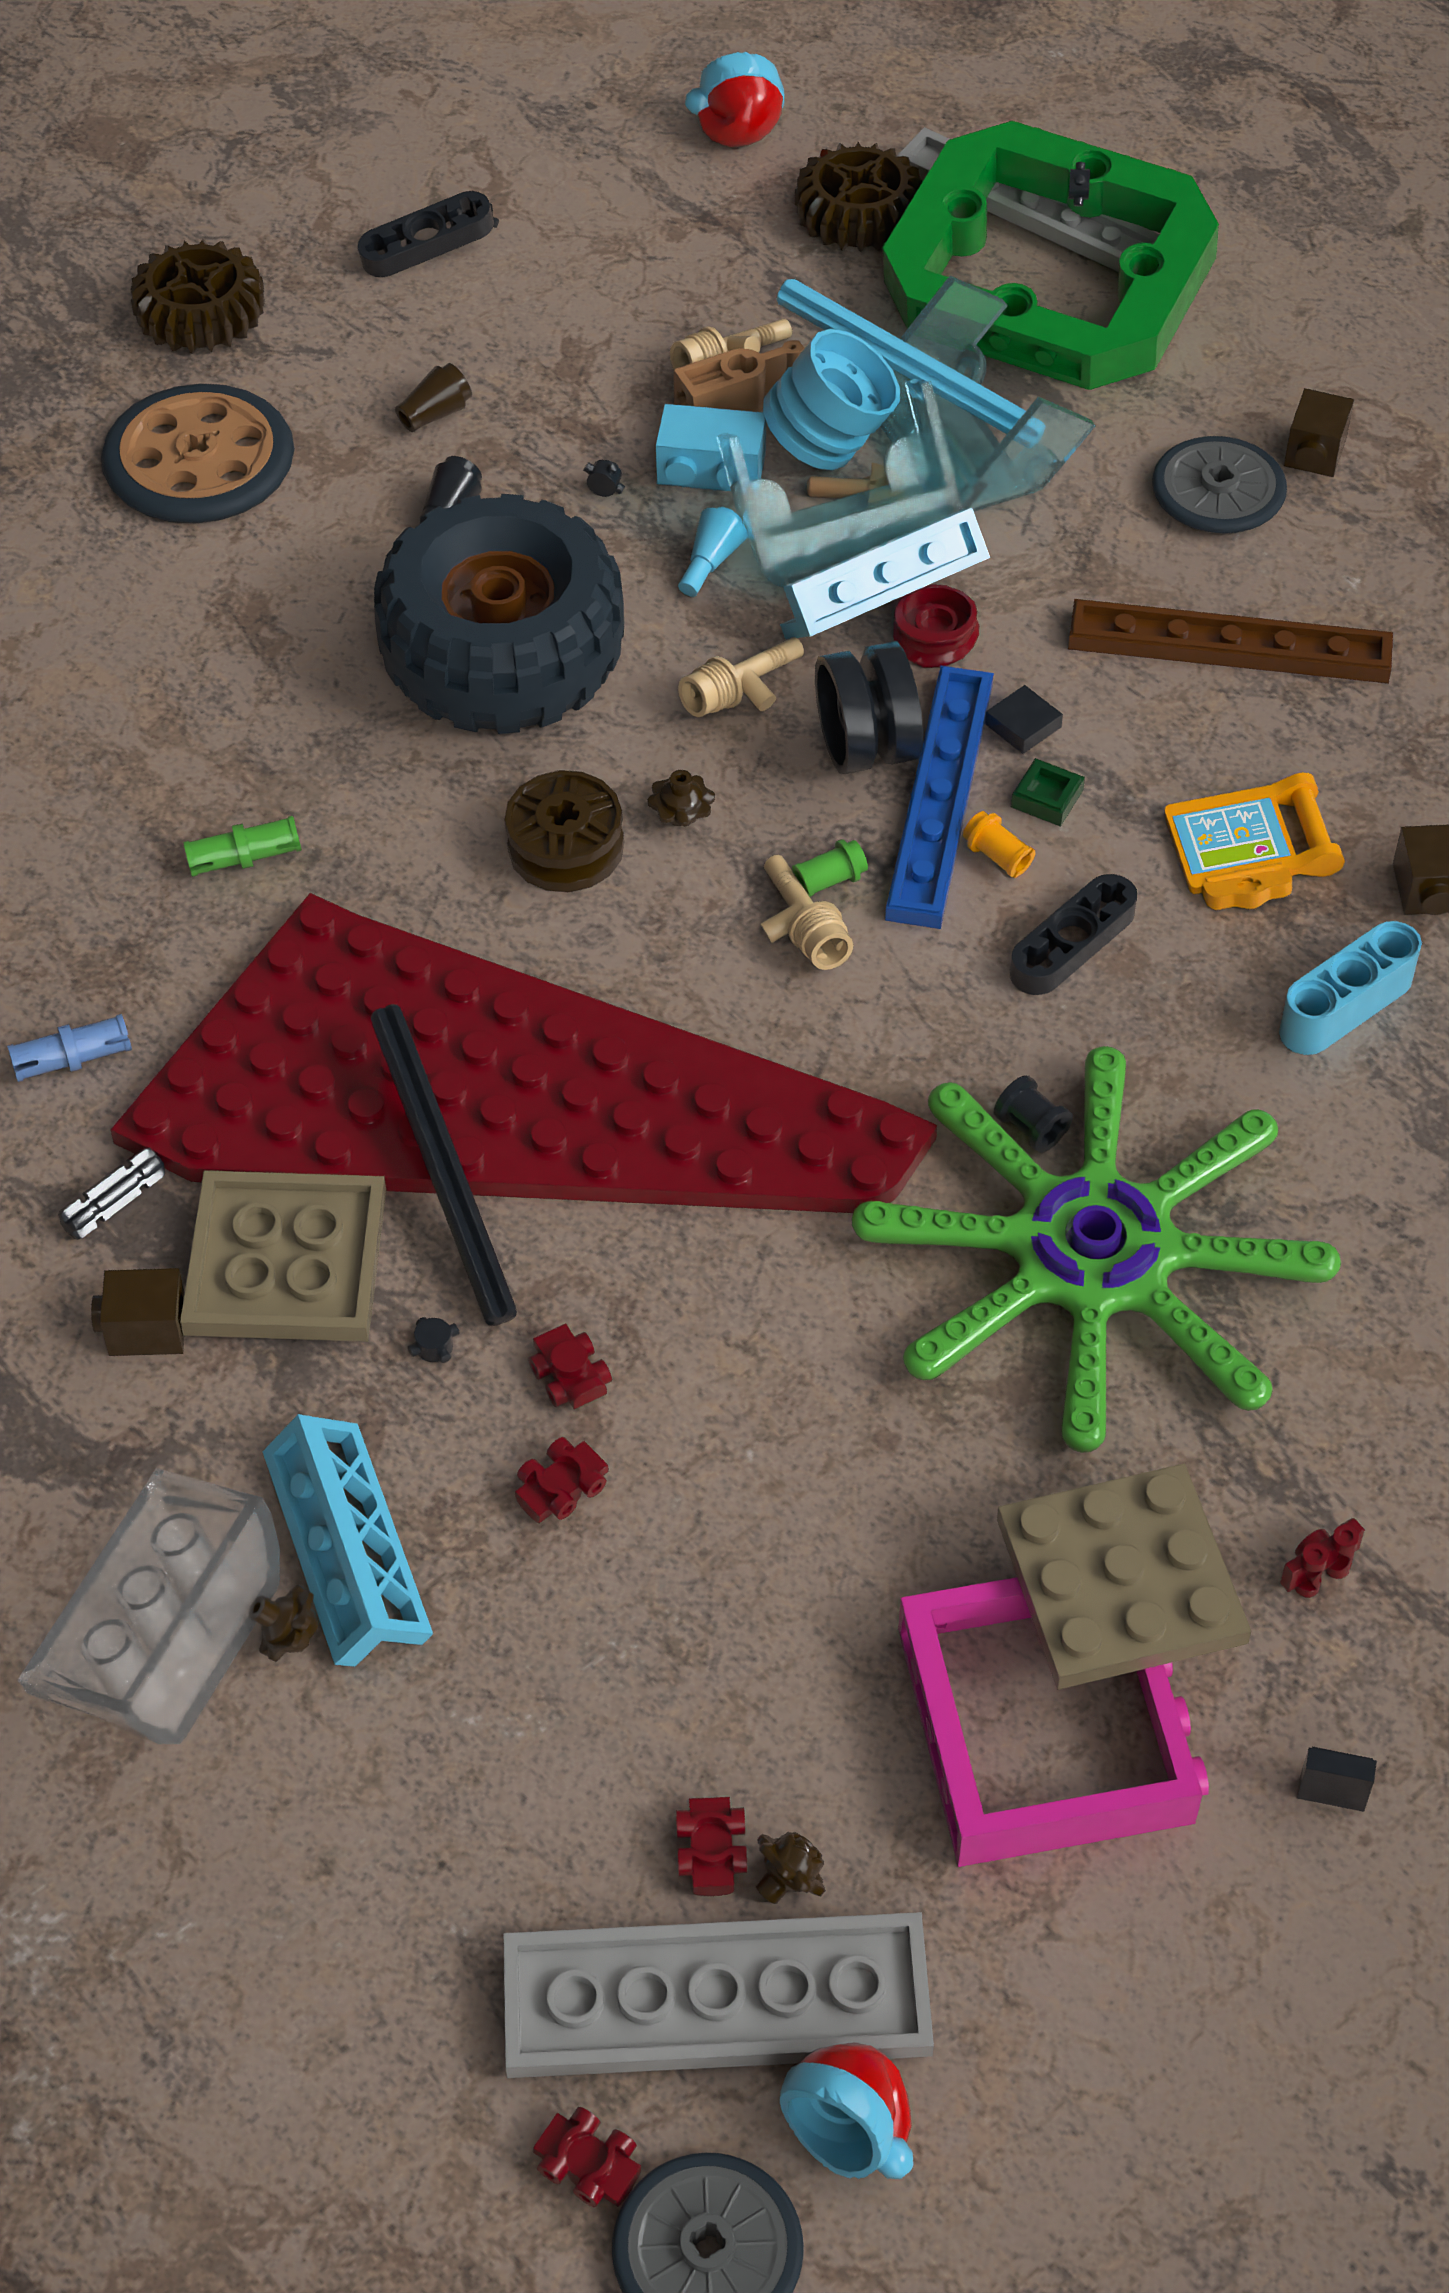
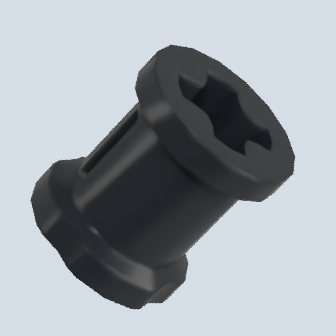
(1033, 1113)

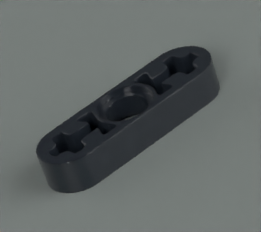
(452, 210)
(1068, 955)

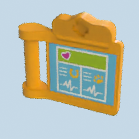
(1240, 848)

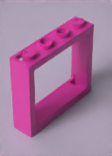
(1049, 1825)

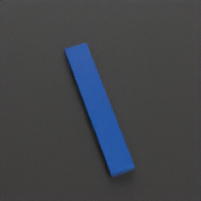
(939, 798)

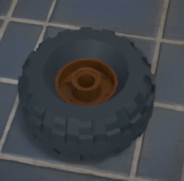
(499, 613)

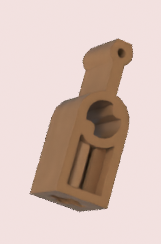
(733, 378)

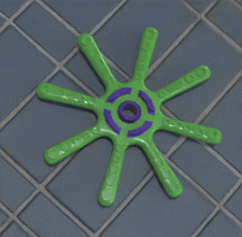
(1093, 1279)

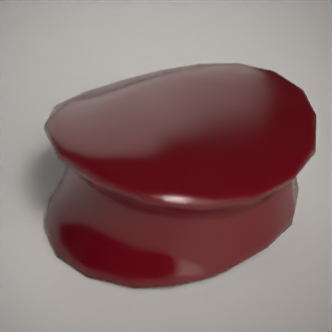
(936, 625)

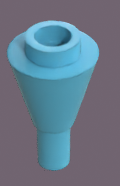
(717, 537)

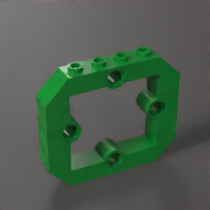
(1153, 279)

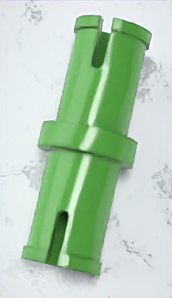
(242, 846)

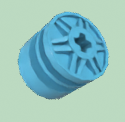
(831, 399)

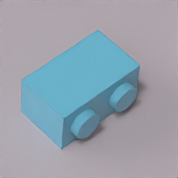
(690, 449)

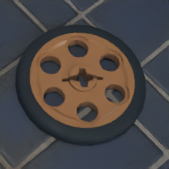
(197, 453)

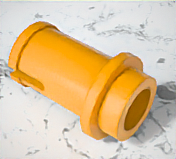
(1005, 849)

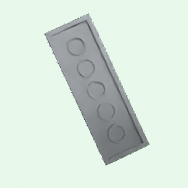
(713, 1994)

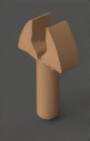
(842, 487)

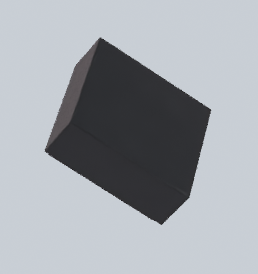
(1023, 719)
(1336, 1778)

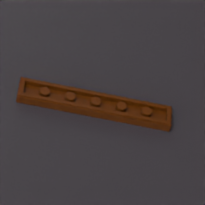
(1231, 641)

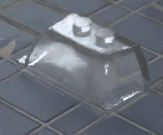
(161, 1609)

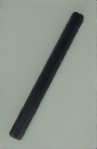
(443, 1166)

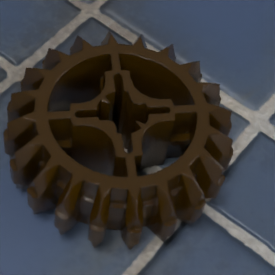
(855, 195)
(197, 296)

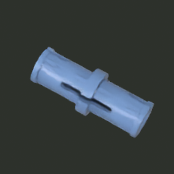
(69, 1047)

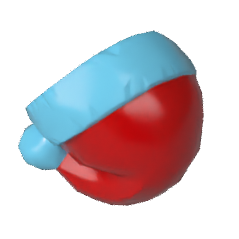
(738, 99)
(850, 2110)

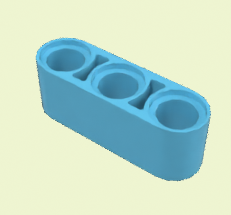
(1350, 987)

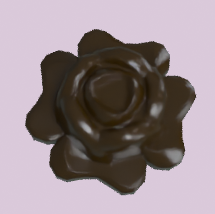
(681, 798)
(285, 1623)
(790, 1865)

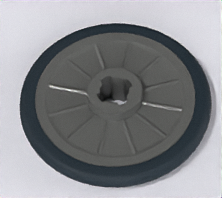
(1219, 484)
(703, 2198)

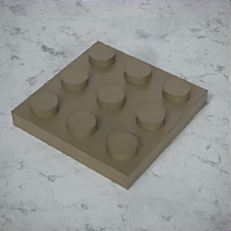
(284, 1256)
(1122, 1576)

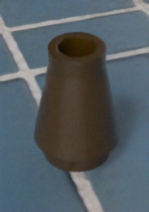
(435, 397)

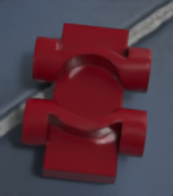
(568, 1362)
(561, 1483)
(1321, 1553)
(711, 1857)
(592, 2165)

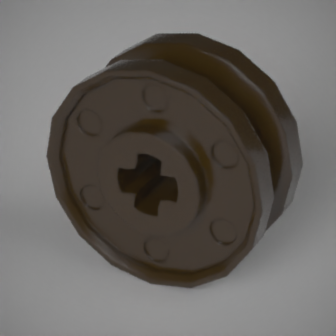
(564, 831)

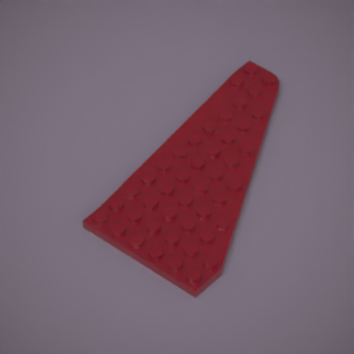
(530, 1077)

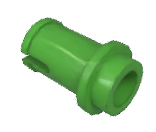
(832, 867)

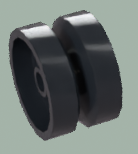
(868, 707)

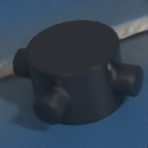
(1079, 184)
(604, 478)
(433, 1340)

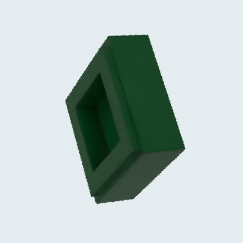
(1047, 792)

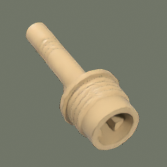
(709, 342)
(721, 684)
(811, 926)

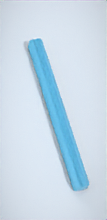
(902, 356)

